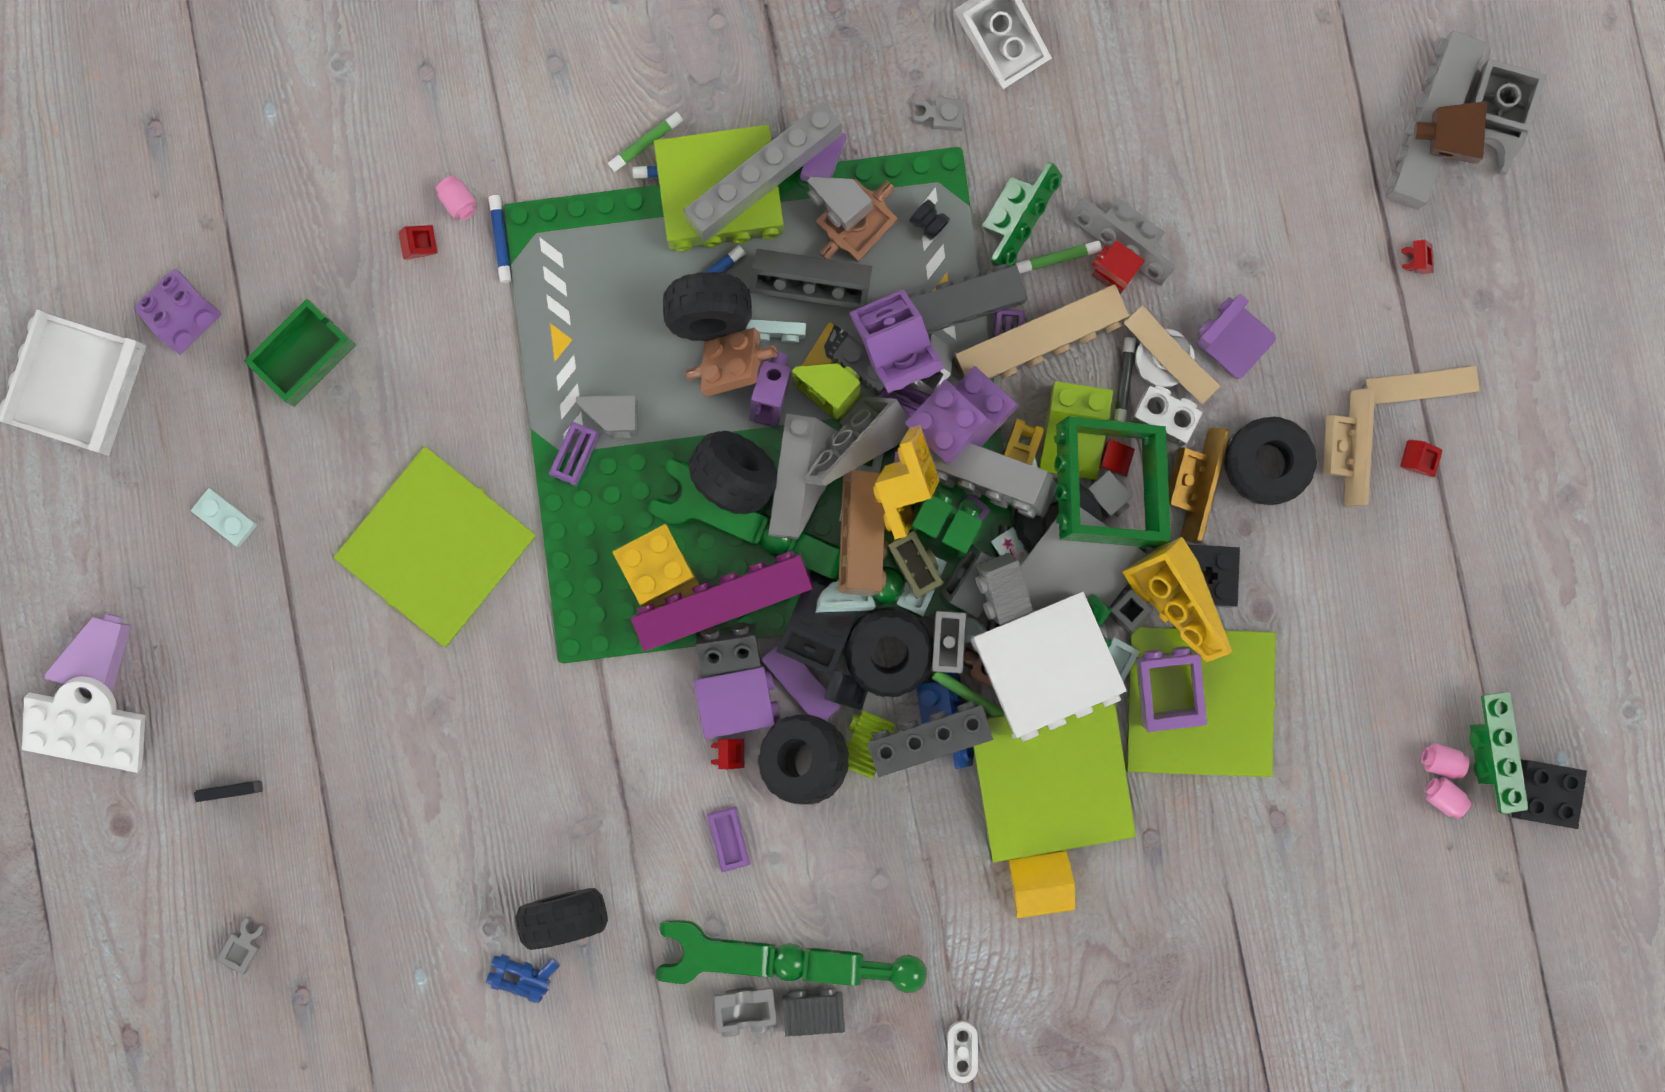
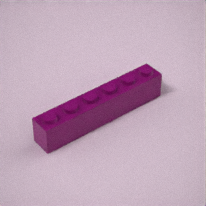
(722, 601)

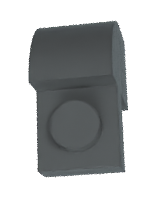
(1130, 611)

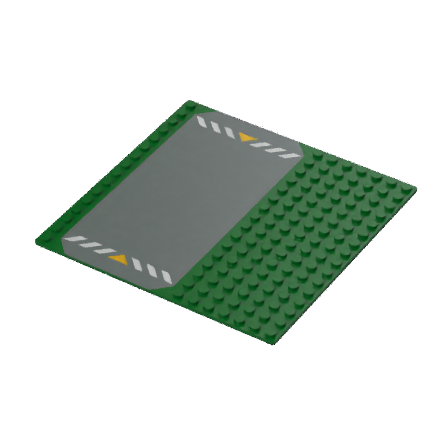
(594, 325)

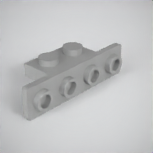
(1128, 228)

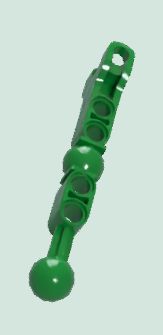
(754, 527)
(786, 962)

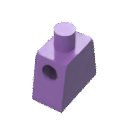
(770, 391)

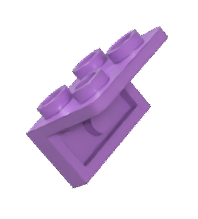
(176, 311)
(1235, 337)

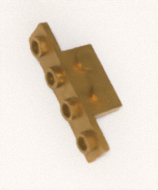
(1195, 482)

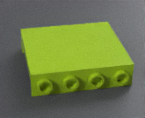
(698, 162)

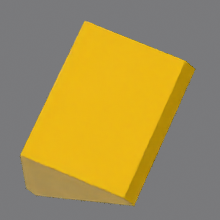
(1042, 884)

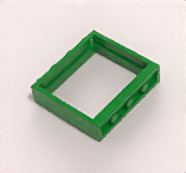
(1155, 483)

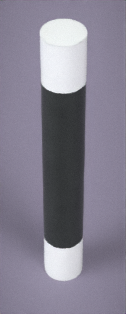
(1125, 379)

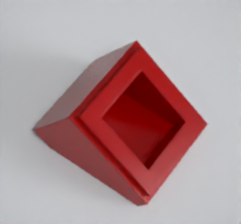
(417, 241)
(1116, 457)
(1421, 457)

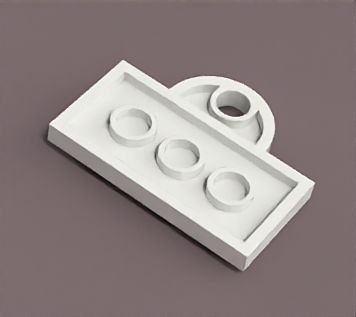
(83, 727)

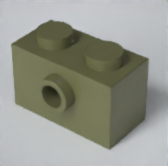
(916, 564)

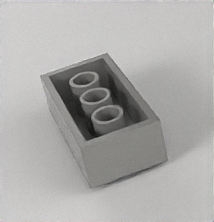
(999, 479)

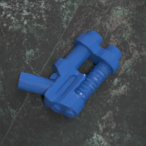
(531, 982)

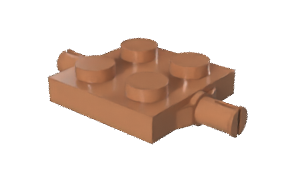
(865, 233)
(730, 362)

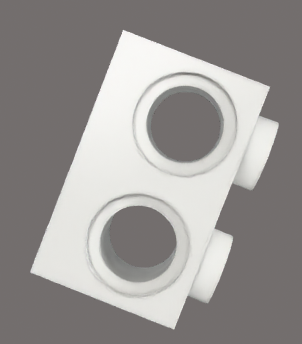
(1169, 408)

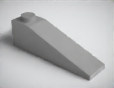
(866, 432)
(794, 497)

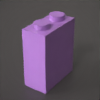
(736, 702)

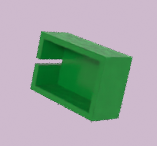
(299, 353)
(946, 525)

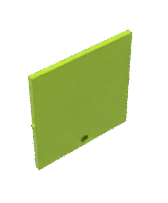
(435, 546)
(1237, 707)
(1056, 787)

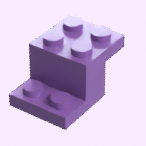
(896, 341)
(962, 414)

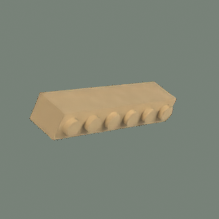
(1045, 335)

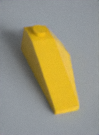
(1177, 589)

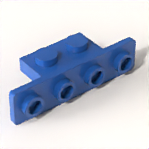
(936, 698)

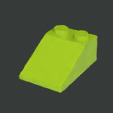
(1076, 401)

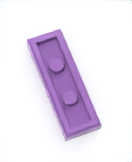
(800, 684)

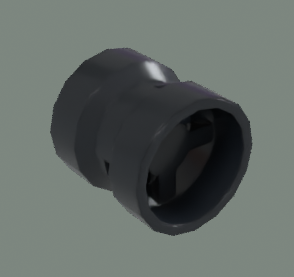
(926, 217)

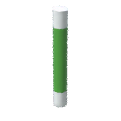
(645, 141)
(1059, 257)

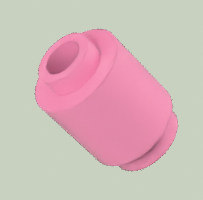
(456, 198)
(1445, 761)
(1447, 797)

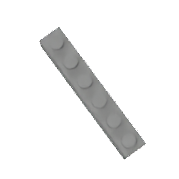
(1446, 86)
(763, 171)

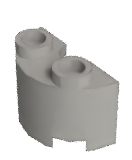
(744, 1009)

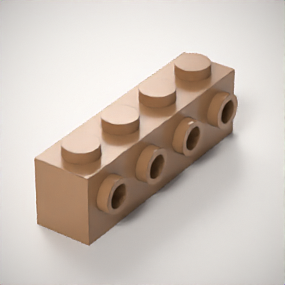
(861, 536)

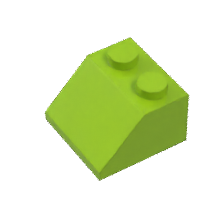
(829, 387)

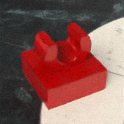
(1422, 257)
(729, 754)

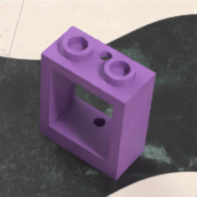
(1170, 719)

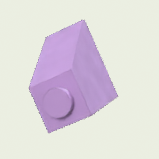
(93, 652)

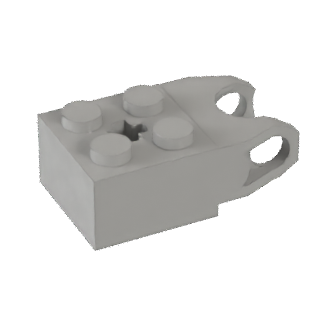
(1507, 123)

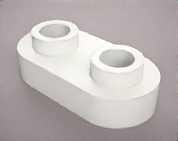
(962, 1050)

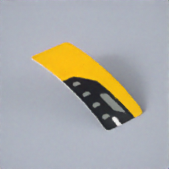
(826, 346)

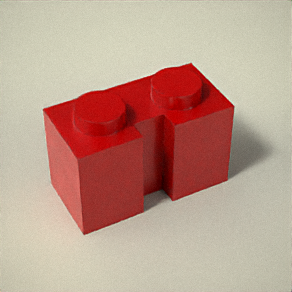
(1116, 265)

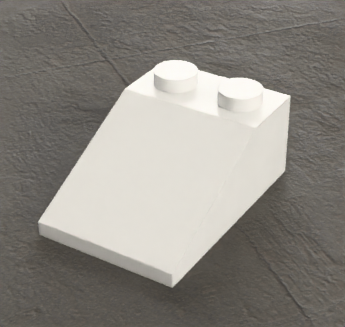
(1003, 37)

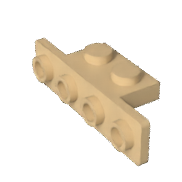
(1350, 447)

